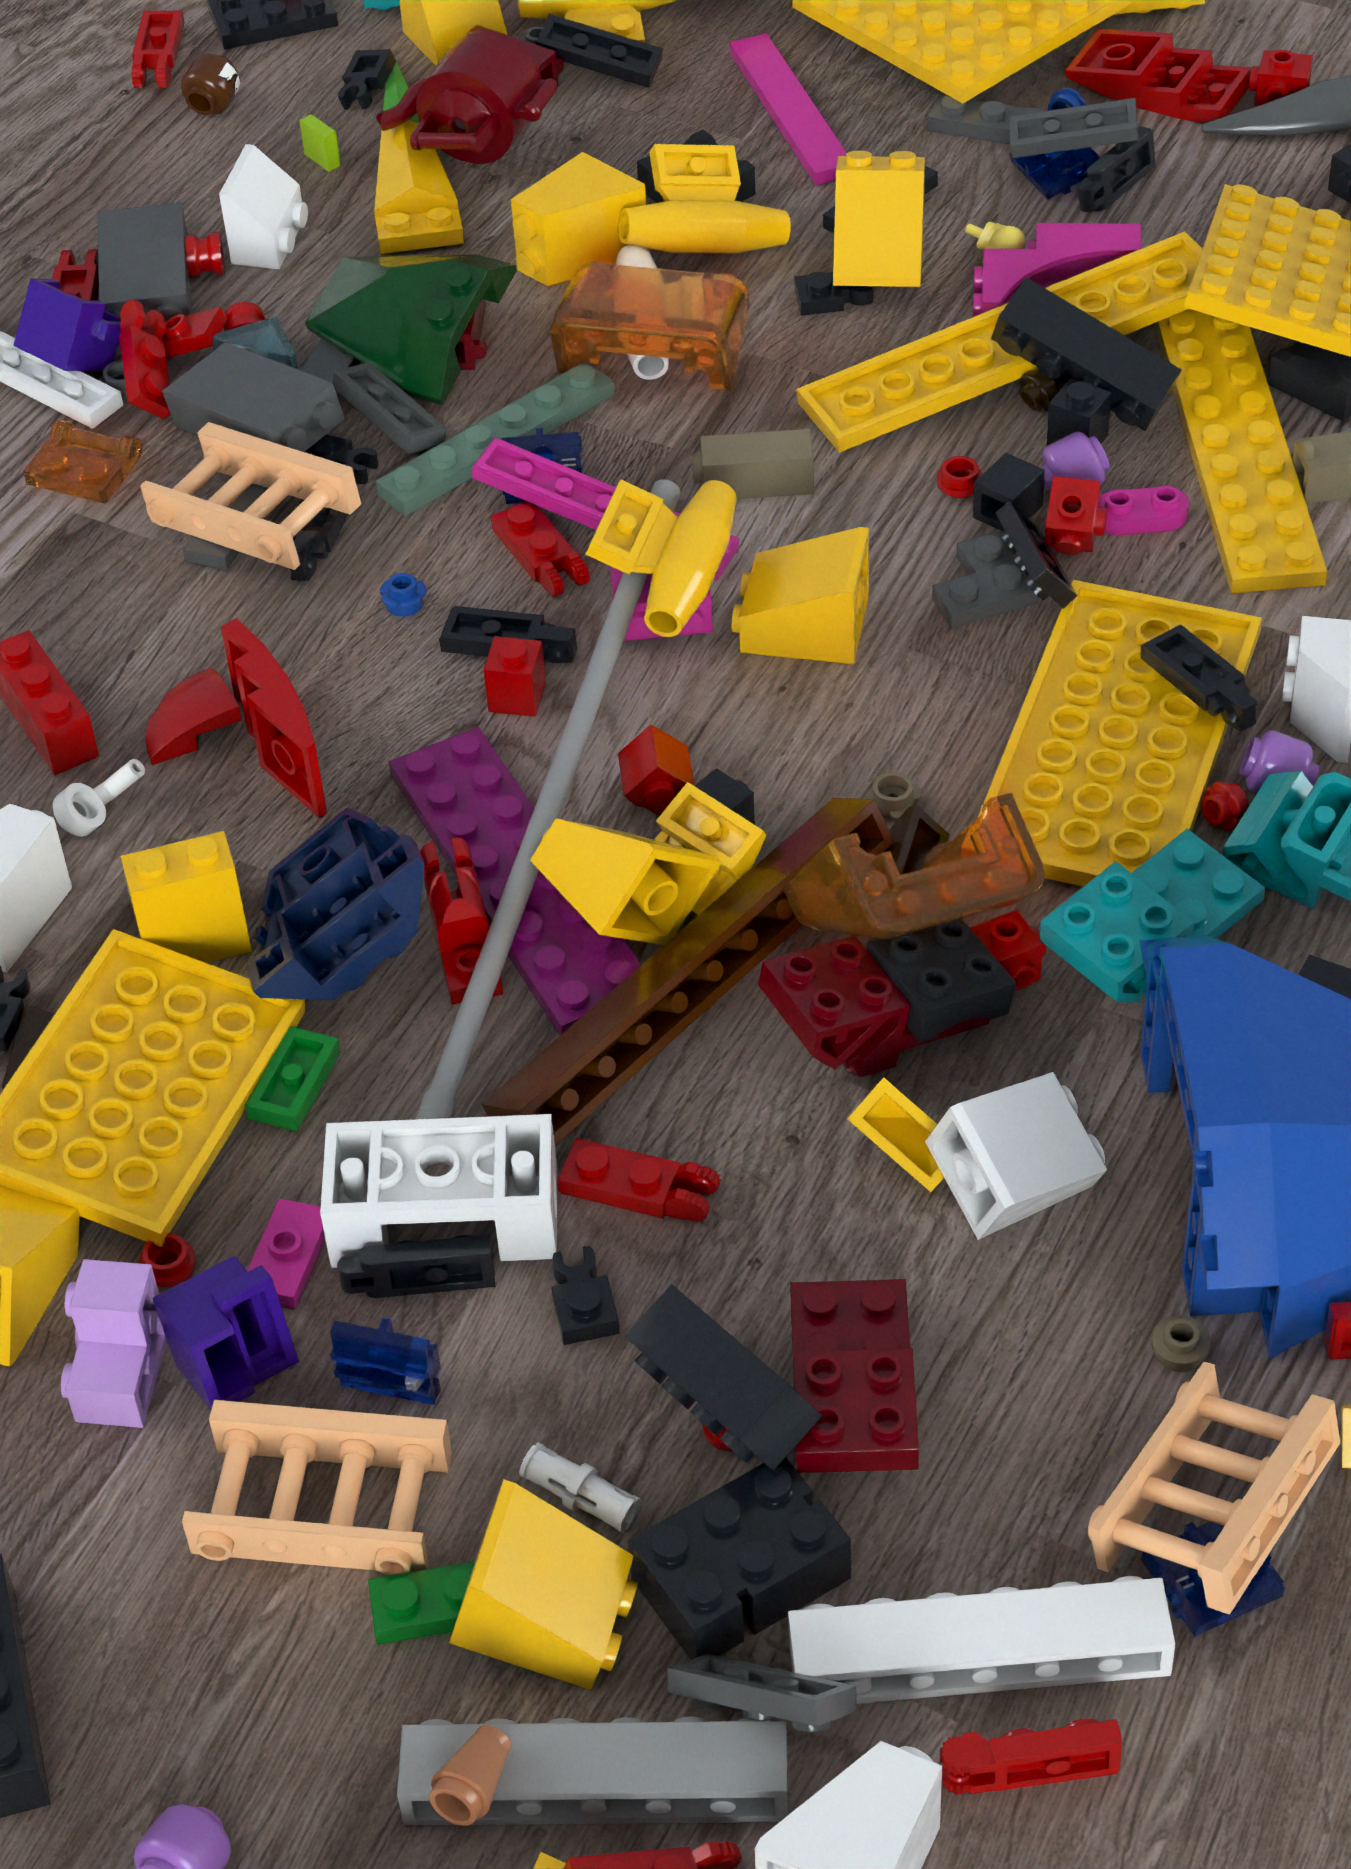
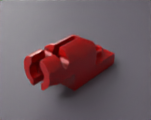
(456, 917)

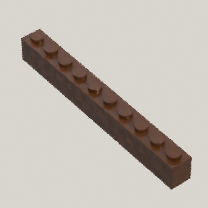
(680, 978)

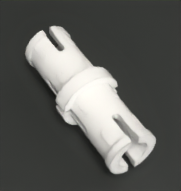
(580, 1487)

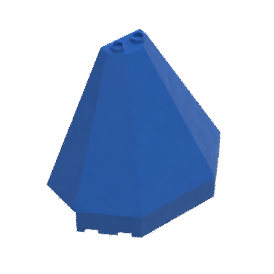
(1266, 1127)

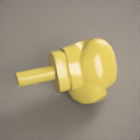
(997, 236)

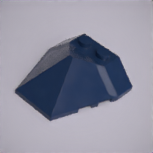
(337, 910)

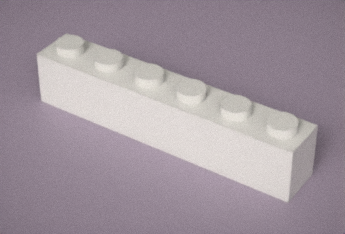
(988, 1640)

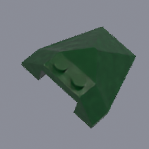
(408, 314)

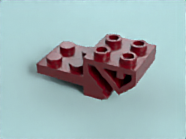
(844, 1006)
(856, 1373)

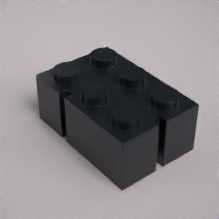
(743, 1539)

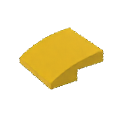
(709, 827)

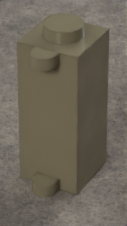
(758, 462)
(1324, 466)

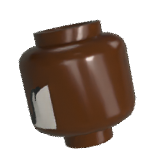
(210, 84)

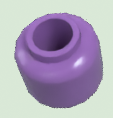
(1074, 458)
(1276, 754)
(184, 1840)

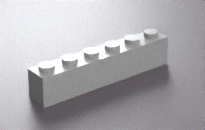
(611, 1771)

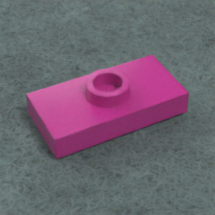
(290, 1248)

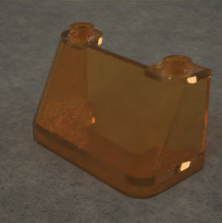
(652, 315)
(867, 897)

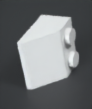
(261, 211)
(1321, 684)

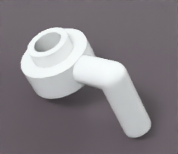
(83, 809)

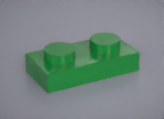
(293, 1079)
(418, 1602)

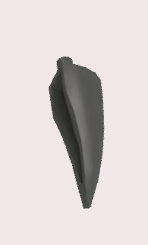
(1308, 111)

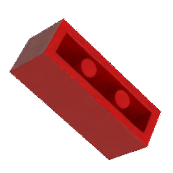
(45, 704)

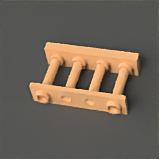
(250, 462)
(323, 1436)
(1249, 1523)

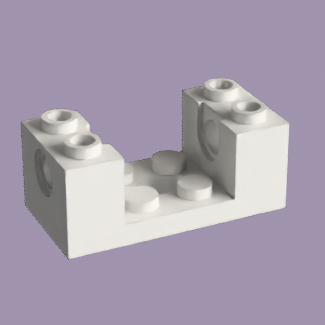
(498, 1173)

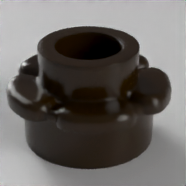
(1037, 390)

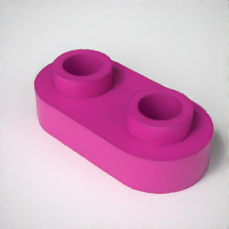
(1144, 510)

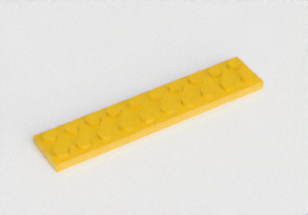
(966, 361)
(1240, 455)

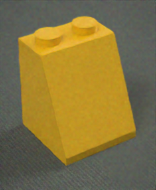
(439, 23)
(572, 218)
(879, 220)
(806, 599)
(624, 880)
(188, 898)
(35, 1255)
(545, 1591)

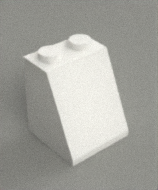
(31, 878)
(1015, 1152)
(867, 1817)

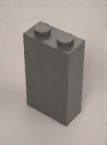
(144, 259)
(254, 398)

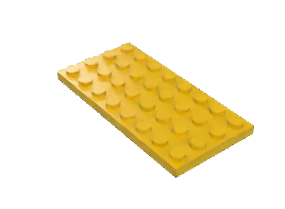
(1105, 746)

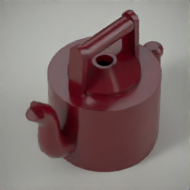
(474, 99)

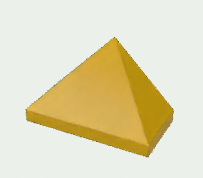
(899, 1131)

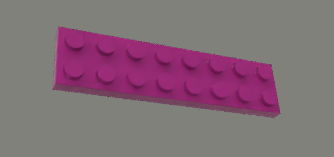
(469, 794)

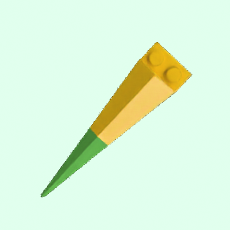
(413, 193)

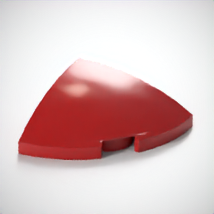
(188, 710)

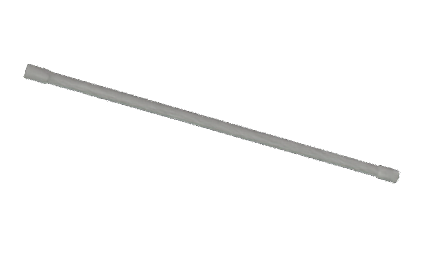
(440, 1097)

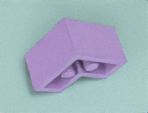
(115, 1343)

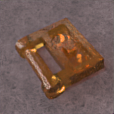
(78, 472)

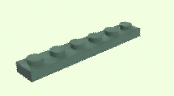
(452, 461)

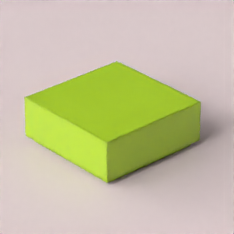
(320, 142)

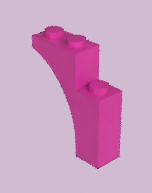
(1054, 256)

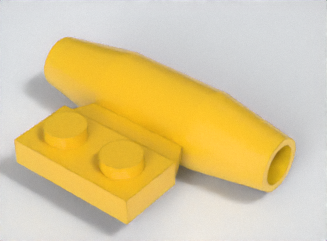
(613, 16)
(700, 206)
(679, 551)

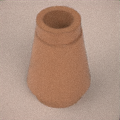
(470, 1777)

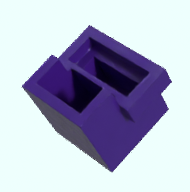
(66, 328)
(226, 1330)

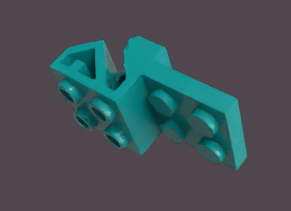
(1297, 837)
(1173, 894)

